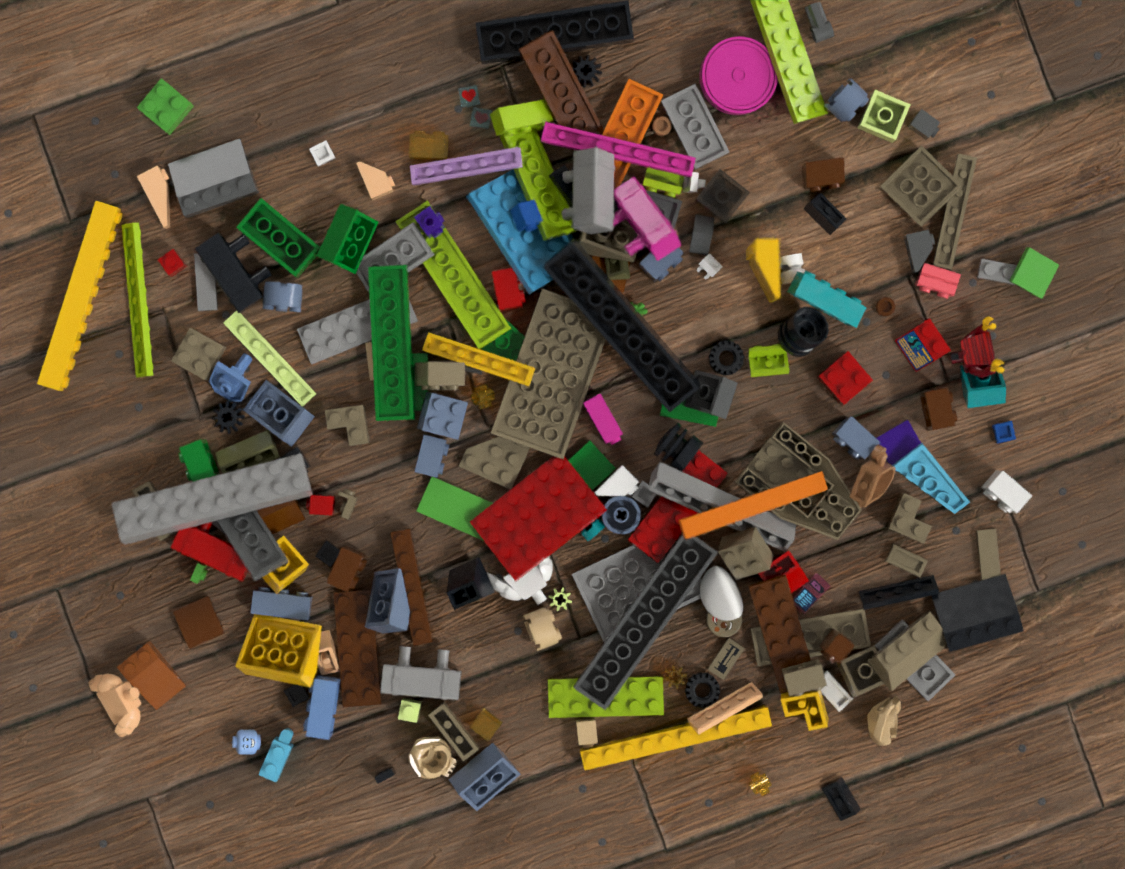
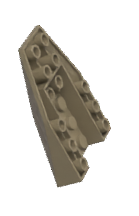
(789, 458)

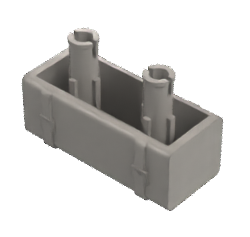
(592, 191)
(419, 681)

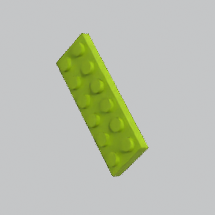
(538, 186)
(636, 698)

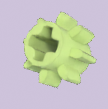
(563, 603)

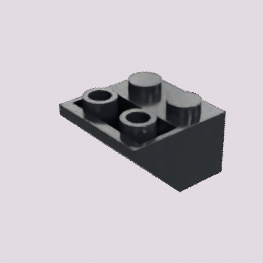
(468, 584)

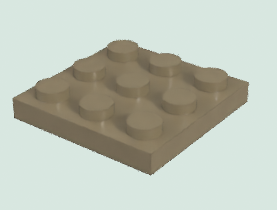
(921, 186)

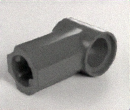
(820, 27)

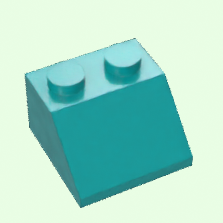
(983, 391)

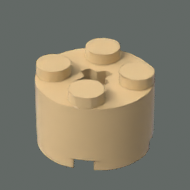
(541, 628)

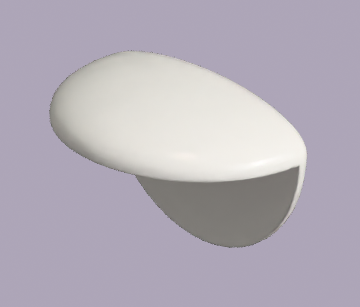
(721, 594)

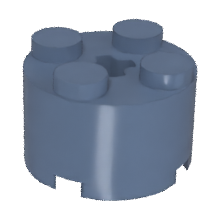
(846, 101)
(282, 296)
(631, 519)

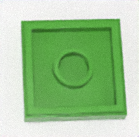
(1034, 272)

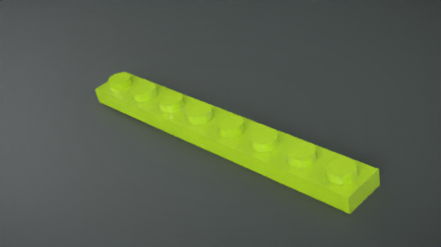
(137, 300)

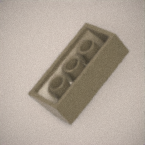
(908, 651)

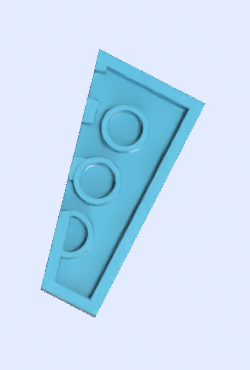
(925, 471)

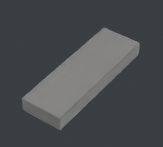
(205, 286)

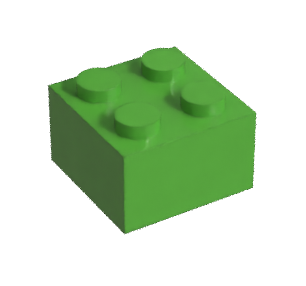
(165, 106)

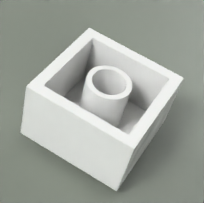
(1006, 492)

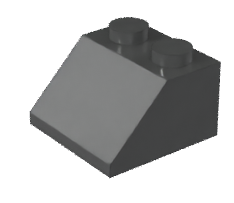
(713, 394)

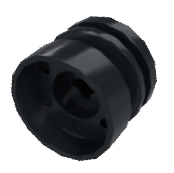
(803, 331)
(678, 448)

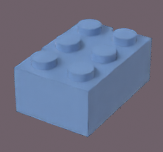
(322, 707)

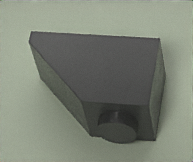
(918, 248)

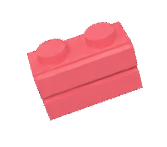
(937, 280)

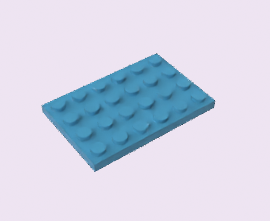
(522, 249)

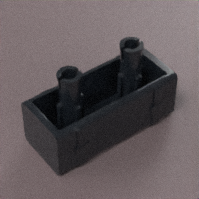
(230, 273)

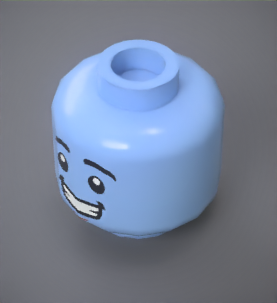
(246, 742)

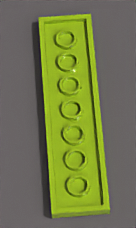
(789, 59)
(460, 285)

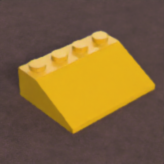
(764, 262)
(280, 650)

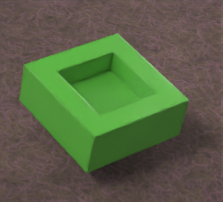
(199, 573)

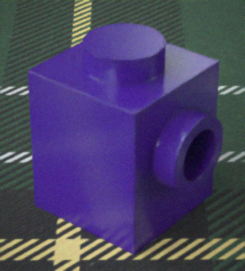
(430, 222)

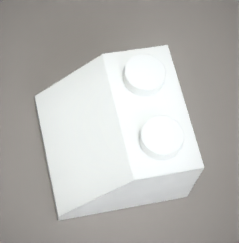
(618, 484)

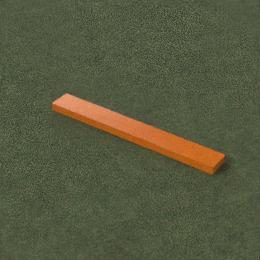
(753, 505)

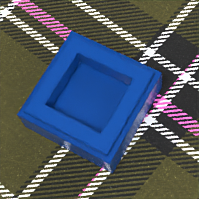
(1004, 432)

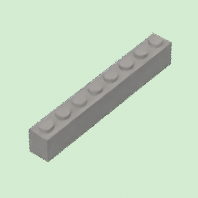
(703, 497)

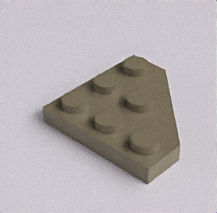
(496, 460)

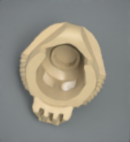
(884, 721)
(431, 758)

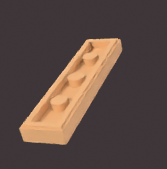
(725, 708)

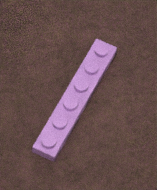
(466, 166)

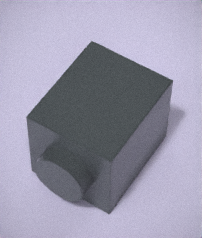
(924, 125)

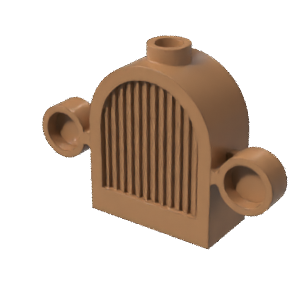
(873, 478)

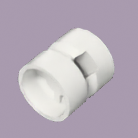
(790, 266)

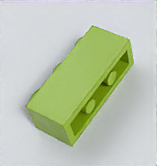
(521, 118)

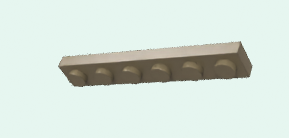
(954, 213)

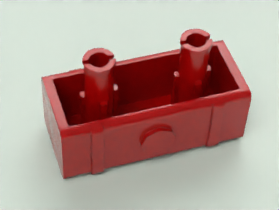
(209, 550)

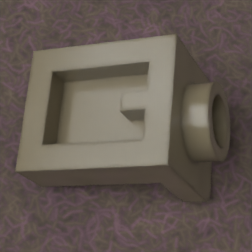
(347, 507)

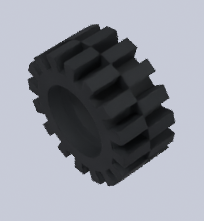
(734, 349)
(702, 701)

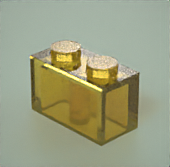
(428, 146)

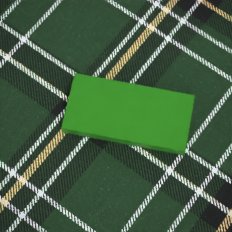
(452, 506)

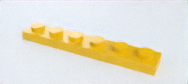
(478, 359)

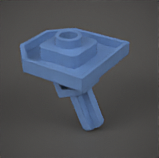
(231, 381)

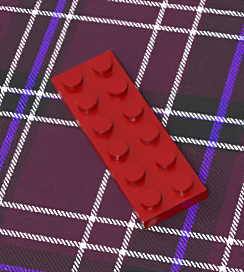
(661, 524)

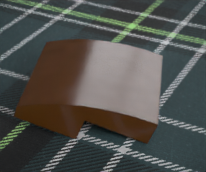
(198, 622)

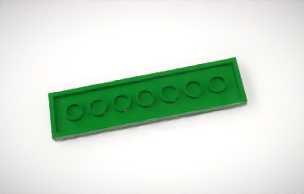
(391, 342)

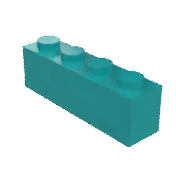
(826, 299)

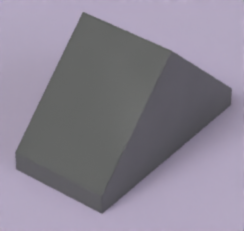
(701, 235)

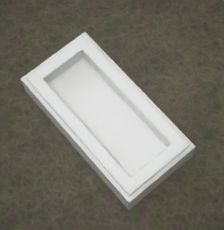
(835, 692)

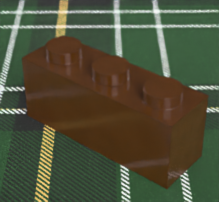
(835, 646)

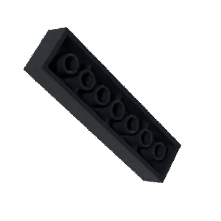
(573, 28)

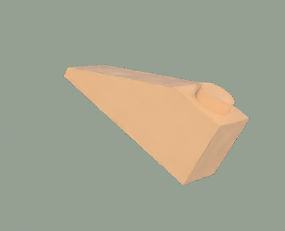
(157, 190)

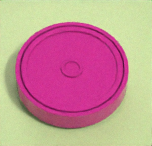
(738, 76)

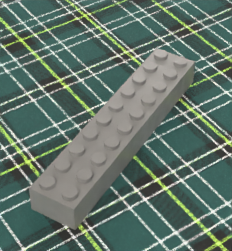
(212, 499)

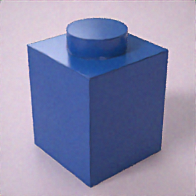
(526, 216)

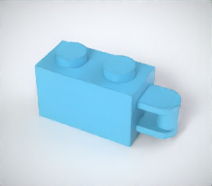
(277, 756)

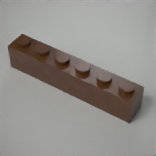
(407, 561)

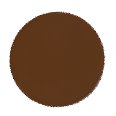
(885, 306)

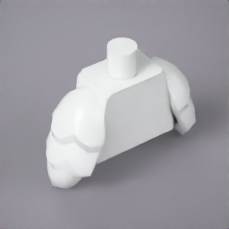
(527, 586)

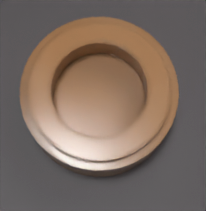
(661, 126)

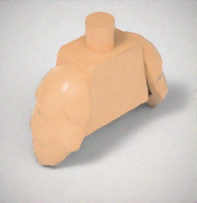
(119, 701)

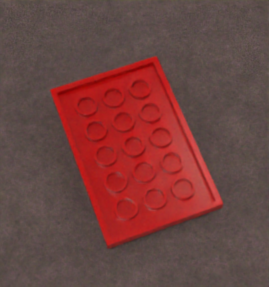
(538, 516)

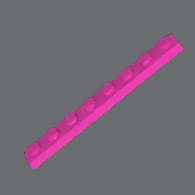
(622, 150)

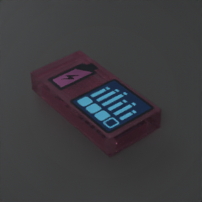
(810, 593)

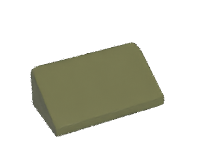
(617, 269)

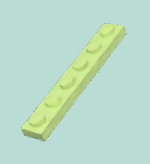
(270, 358)

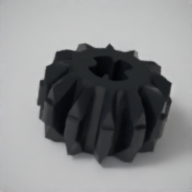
(591, 75)
(226, 410)

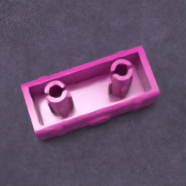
(646, 219)

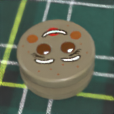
(723, 628)

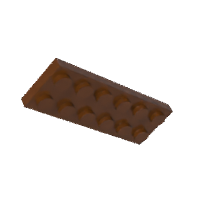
(559, 84)
(779, 625)
(356, 650)

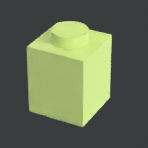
(409, 710)

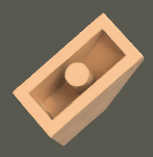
(376, 181)
(327, 655)

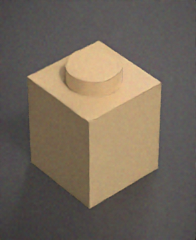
(587, 732)

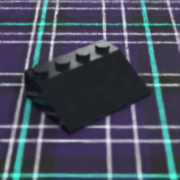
(977, 613)

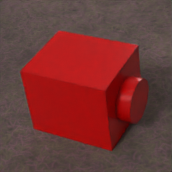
(172, 262)
(321, 505)

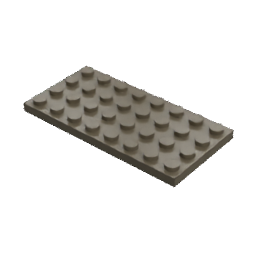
(564, 354)

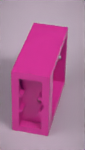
(603, 419)

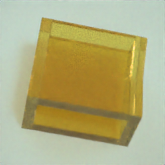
(485, 724)

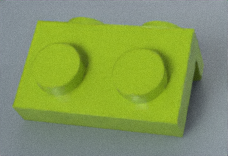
(664, 181)
(768, 361)

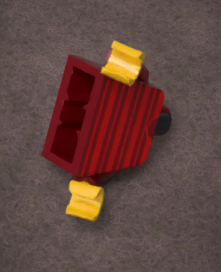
(978, 352)

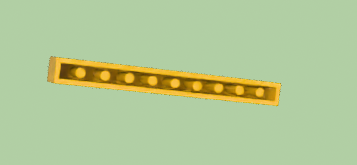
(79, 296)
(673, 738)

